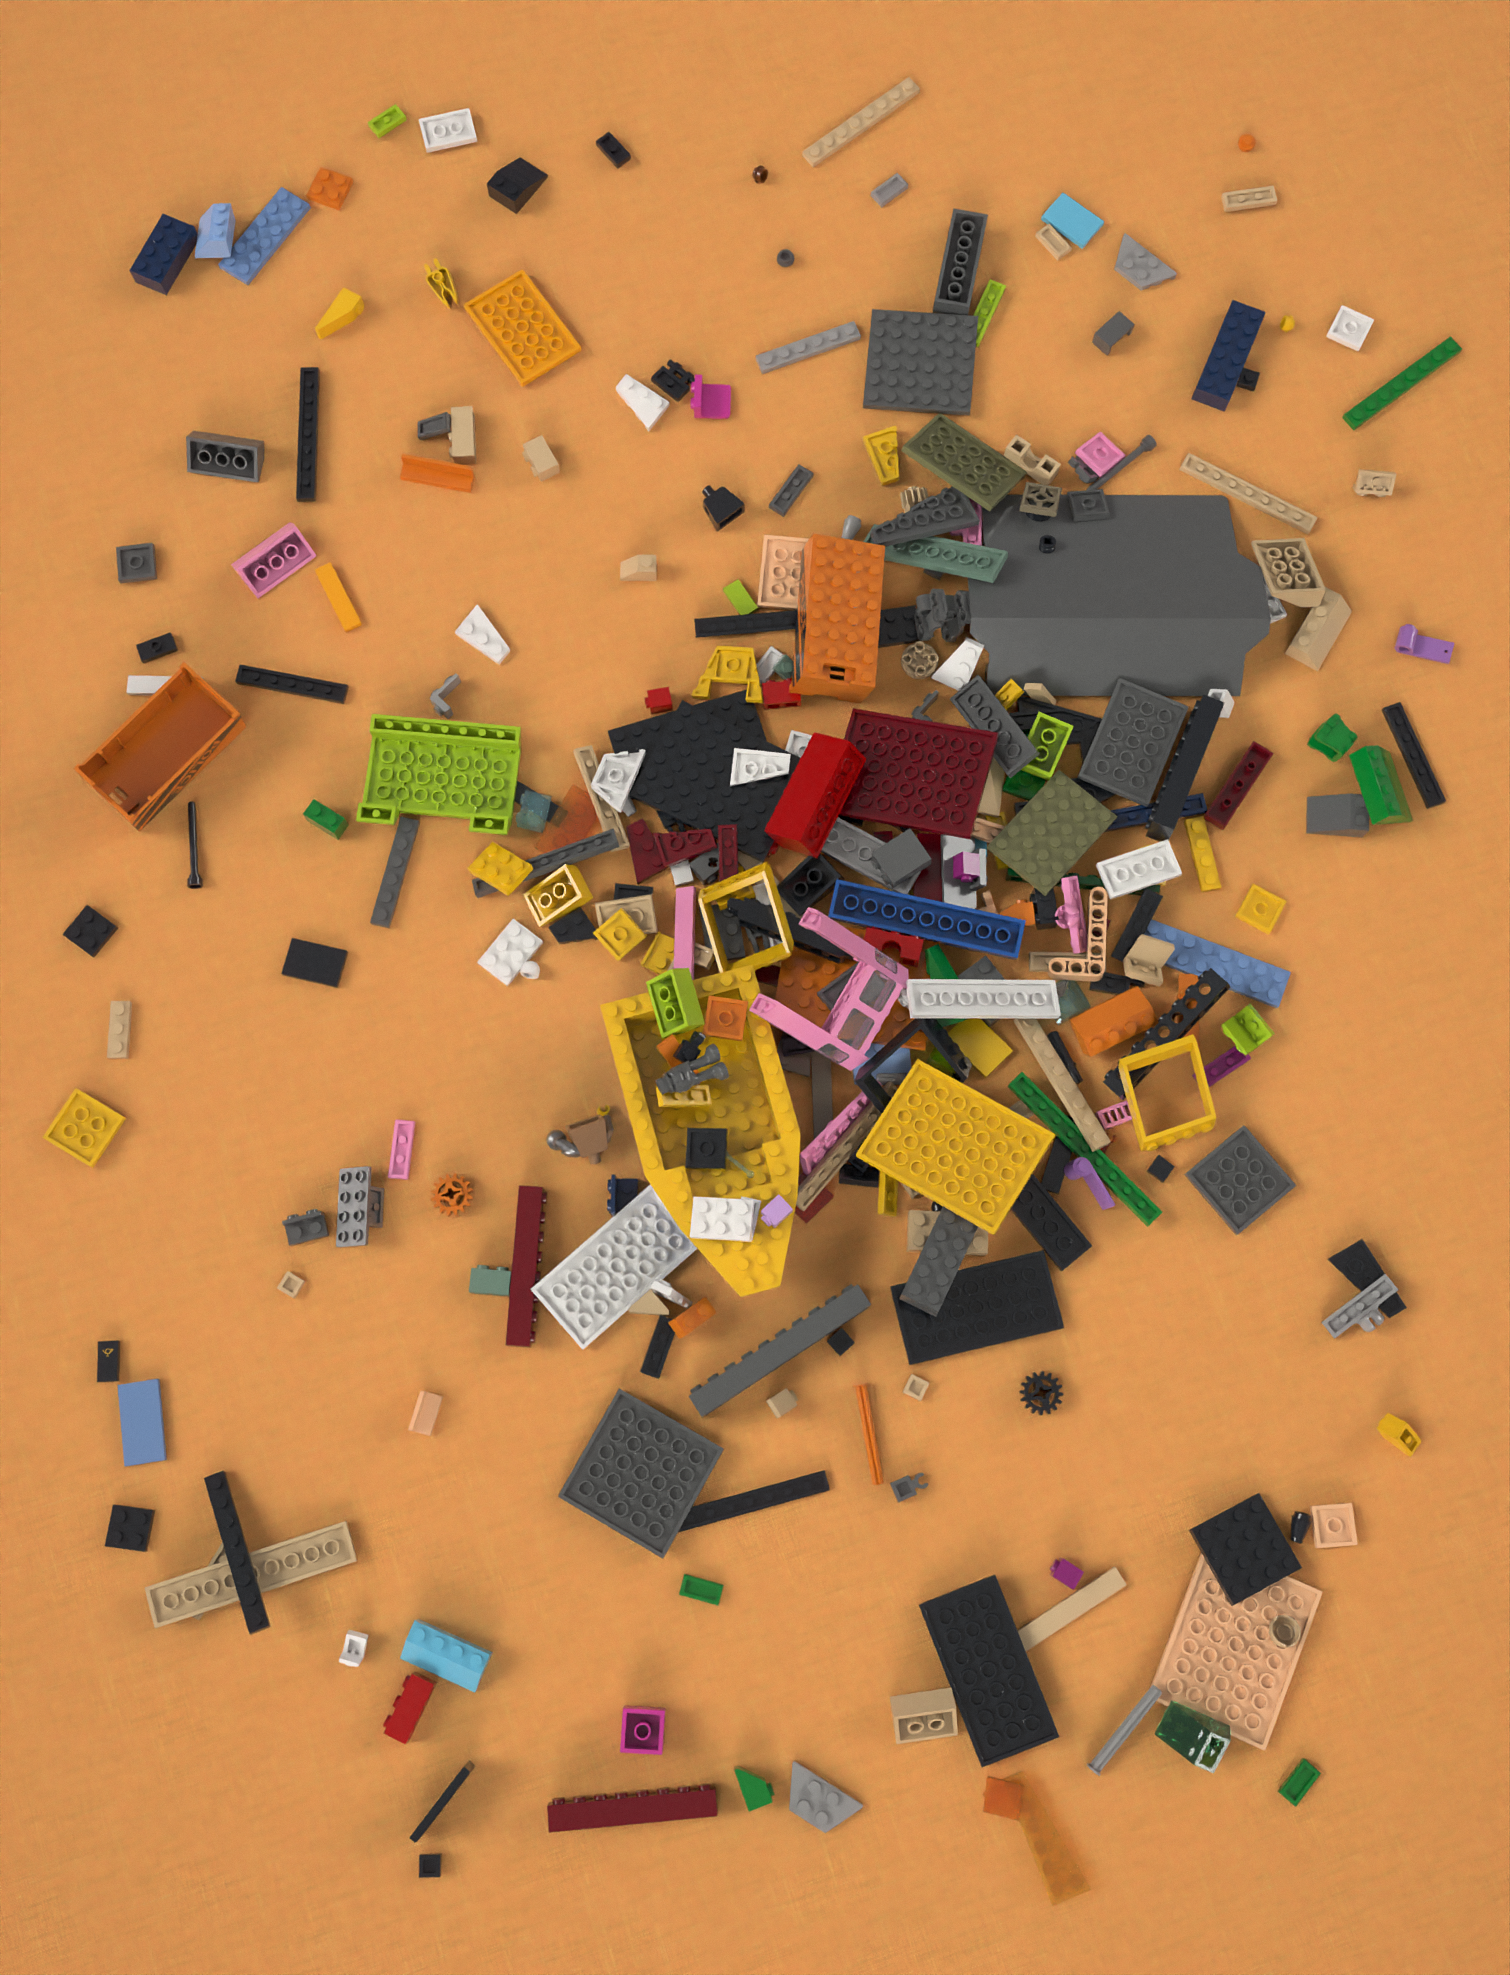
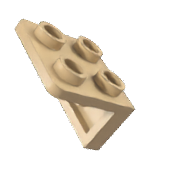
(1147, 959)

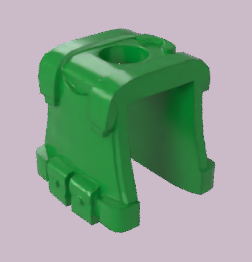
(1332, 738)

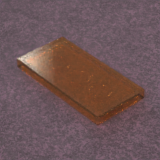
(569, 822)

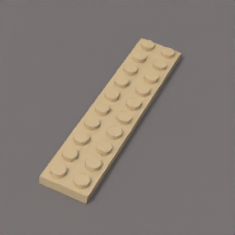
(273, 1567)

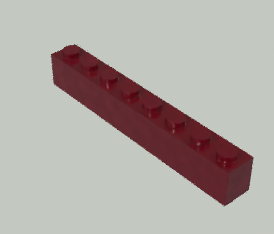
(525, 1266)
(632, 1808)

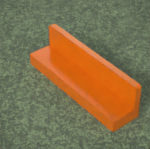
(437, 473)

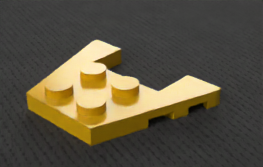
(731, 666)

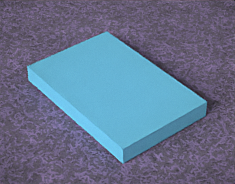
(1072, 220)

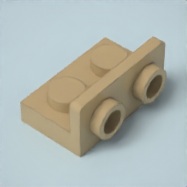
(1374, 482)

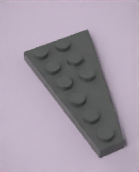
(933, 516)

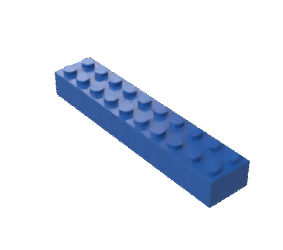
(927, 919)

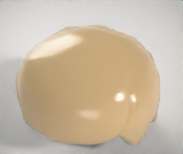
(1284, 1631)

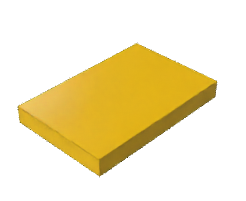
(980, 1045)

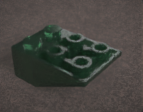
(1194, 1735)

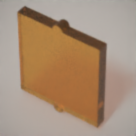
(1003, 1798)

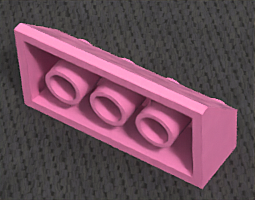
(274, 560)

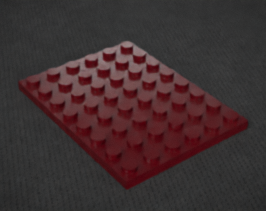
(918, 773)

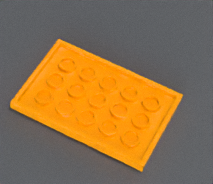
(522, 327)

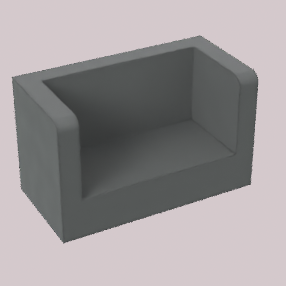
(1112, 332)

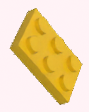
(500, 868)

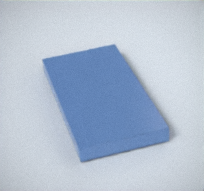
(142, 1422)

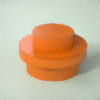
(1246, 142)

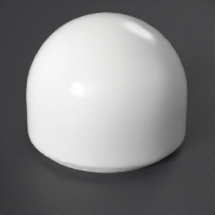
(530, 970)

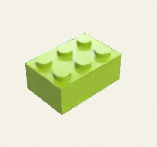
(1049, 738)

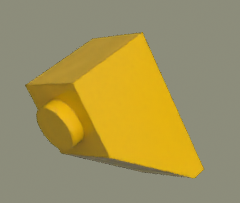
(1399, 1434)

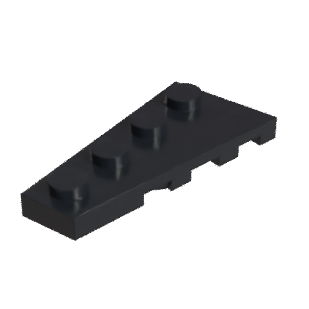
(1362, 1270)

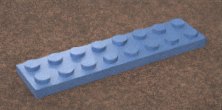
(1243, 973)

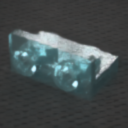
(533, 811)

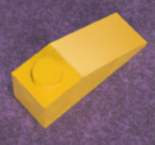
(341, 312)

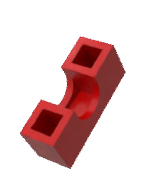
(908, 946)

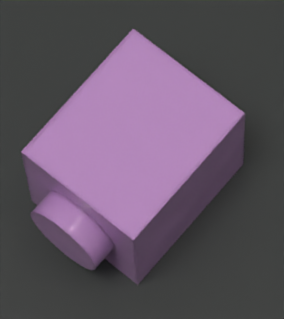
(776, 1211)

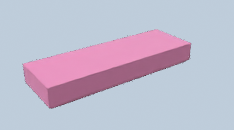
(401, 1149)

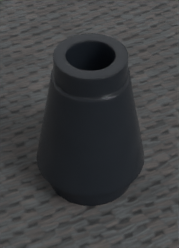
(1299, 1526)

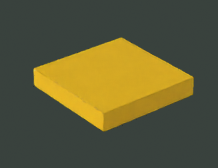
(1260, 909)
(619, 934)

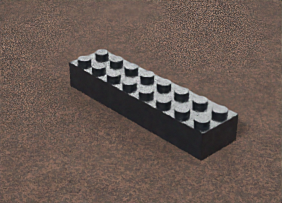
(1183, 768)

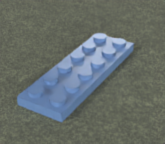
(264, 236)

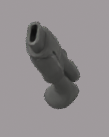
(683, 1078)

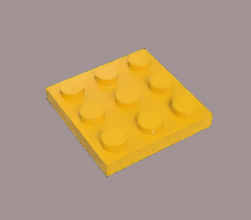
(84, 1128)

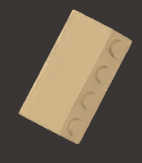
(1319, 630)

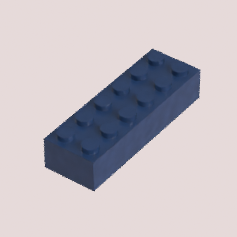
(1228, 355)

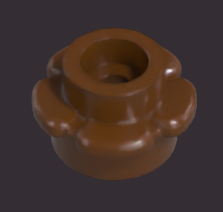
(760, 174)

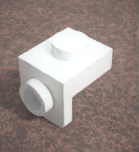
(354, 1648)

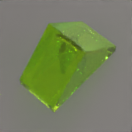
(940, 1063)

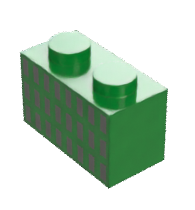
(325, 819)

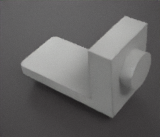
(438, 695)

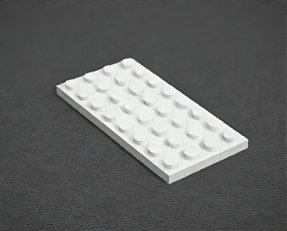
(614, 1268)

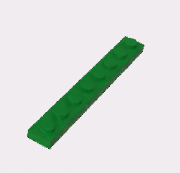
(1402, 383)

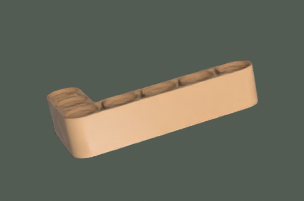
(1092, 943)

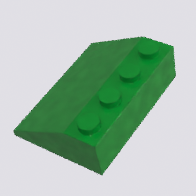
(1380, 786)

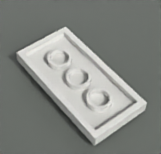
(1139, 869)

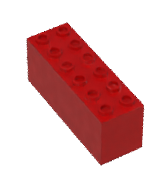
(815, 794)

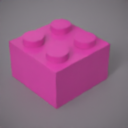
(642, 1730)

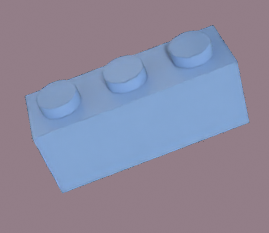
(216, 232)
(897, 1063)

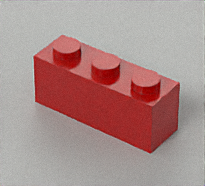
(409, 1707)

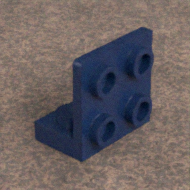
(621, 1192)

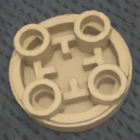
(919, 660)

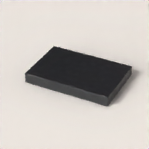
(314, 963)

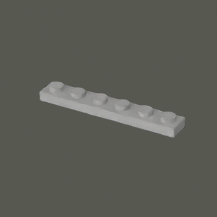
(808, 347)

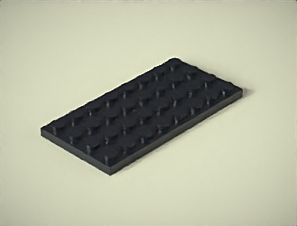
(648, 732)
(982, 1309)
(988, 1670)

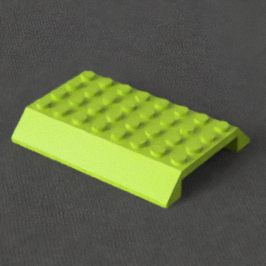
(441, 771)

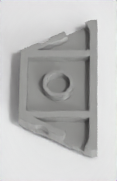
(1140, 265)
(819, 1800)

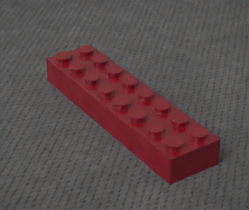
(1238, 785)

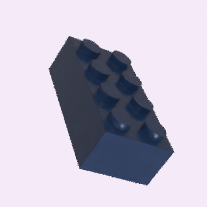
(164, 254)

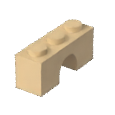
(1040, 469)

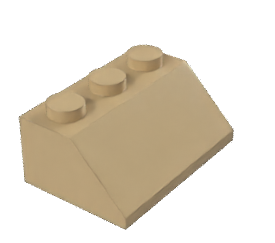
(924, 1715)

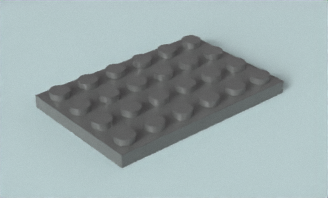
(1133, 742)

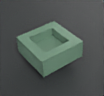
(784, 667)

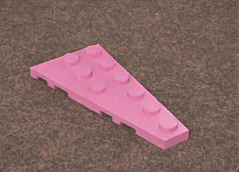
(831, 1134)

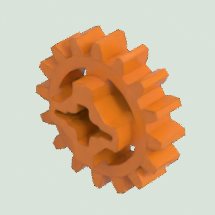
(443, 1196)

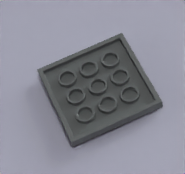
(1240, 1180)

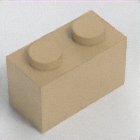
(541, 458)

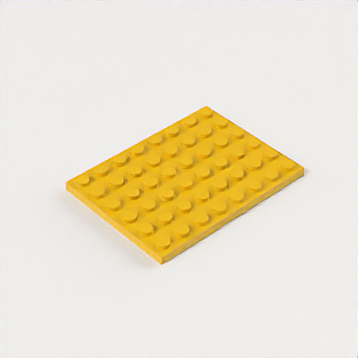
(955, 1146)

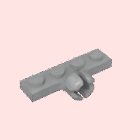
(1361, 1308)

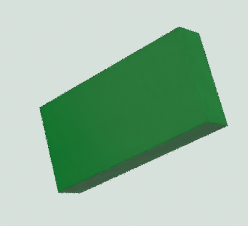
(701, 1589)
(1299, 1782)

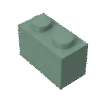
(490, 1281)

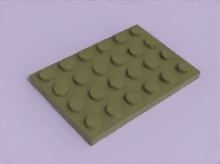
(964, 461)
(1052, 832)

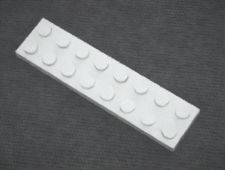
(982, 998)

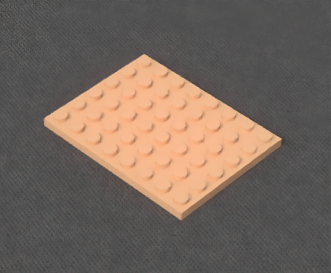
(1224, 1657)

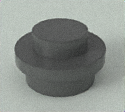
(785, 258)

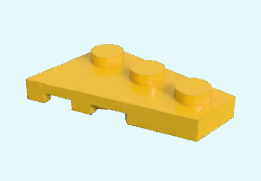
(884, 454)

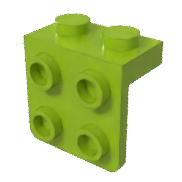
(1247, 1030)

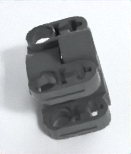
(942, 612)

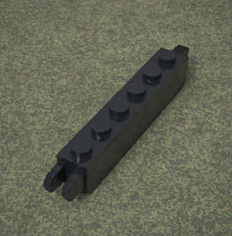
(762, 920)

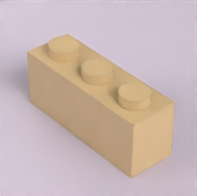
(462, 435)

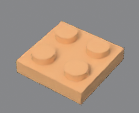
(1333, 1525)

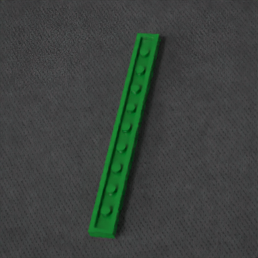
(1074, 1140)

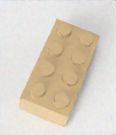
(921, 1224)

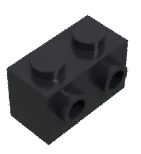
(1044, 909)

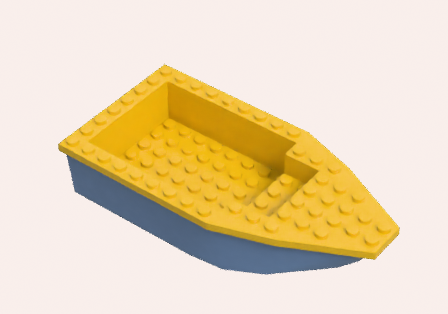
(749, 1104)

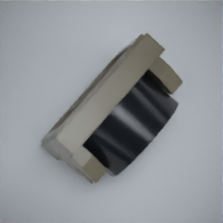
(1040, 501)

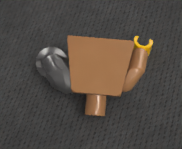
(587, 1137)

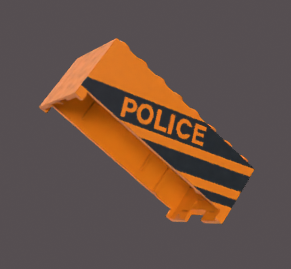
(838, 618)
(162, 746)

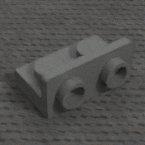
(305, 1227)

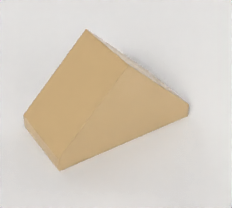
(649, 1305)

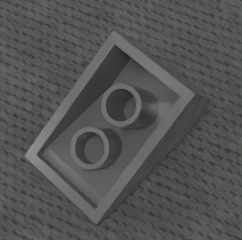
(1337, 815)

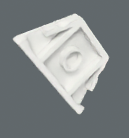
(616, 777)

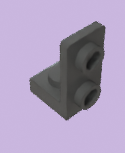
(928, 701)

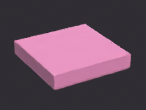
(1100, 454)

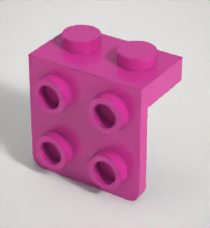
(710, 399)

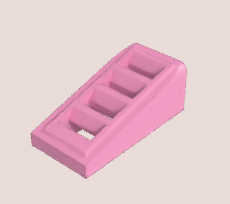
(1102, 1120)

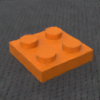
(329, 188)
(725, 1018)

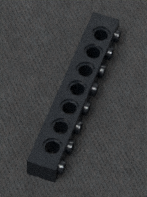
(1177, 1030)

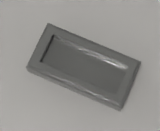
(433, 426)

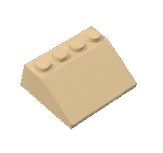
(1290, 571)

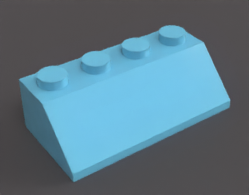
(445, 1655)

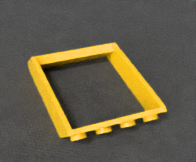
(763, 958)
(1155, 1055)

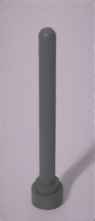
(1147, 444)

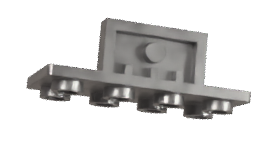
(358, 1207)

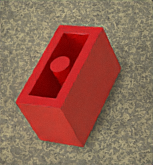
(777, 695)

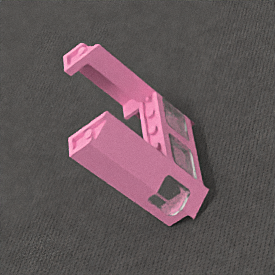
(860, 1006)

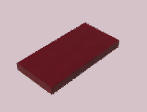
(929, 881)

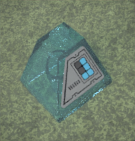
(1071, 1000)

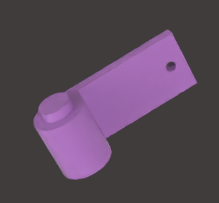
(1424, 647)
(1081, 1168)

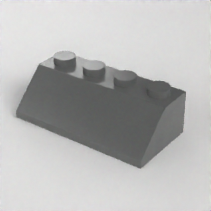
(224, 456)

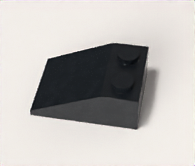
(515, 184)
(809, 883)

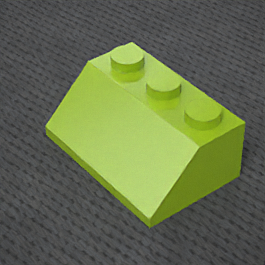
(675, 1002)

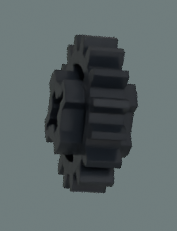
(1044, 1402)

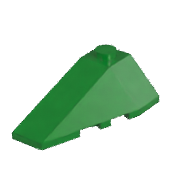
(940, 968)

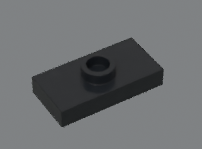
(156, 647)

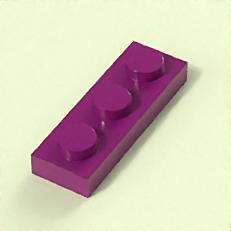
(1224, 1065)

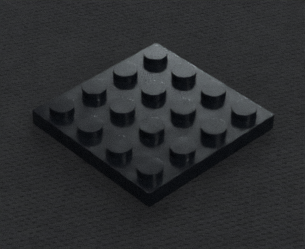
(1245, 1549)

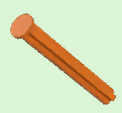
(869, 1433)

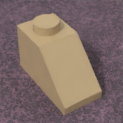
(639, 568)
(782, 1402)

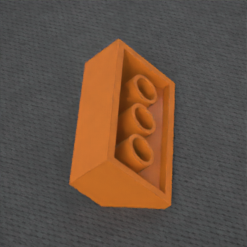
(1113, 1021)

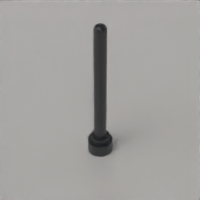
(194, 880)

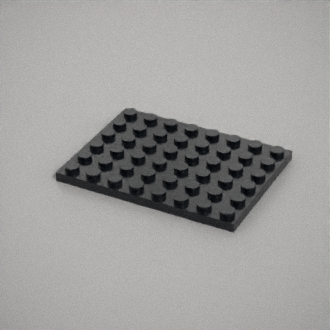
(692, 778)

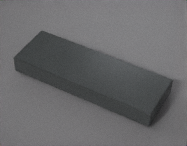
(791, 490)

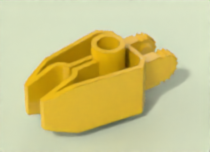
(440, 281)

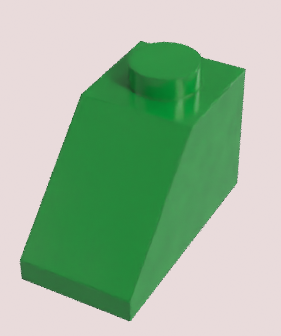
(754, 1788)

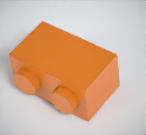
(692, 1317)

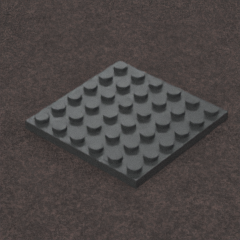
(920, 362)
(641, 1473)

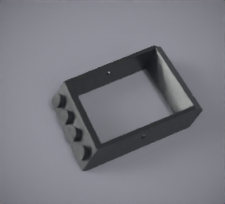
(939, 1038)

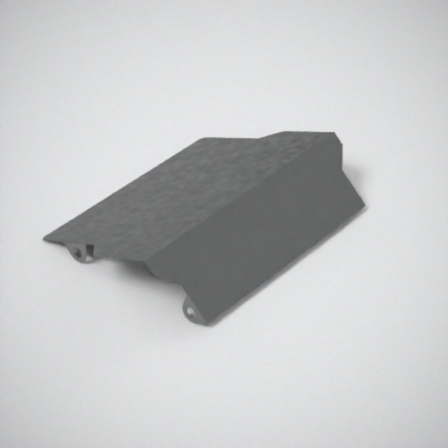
(1122, 597)

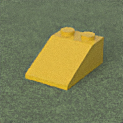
(558, 895)

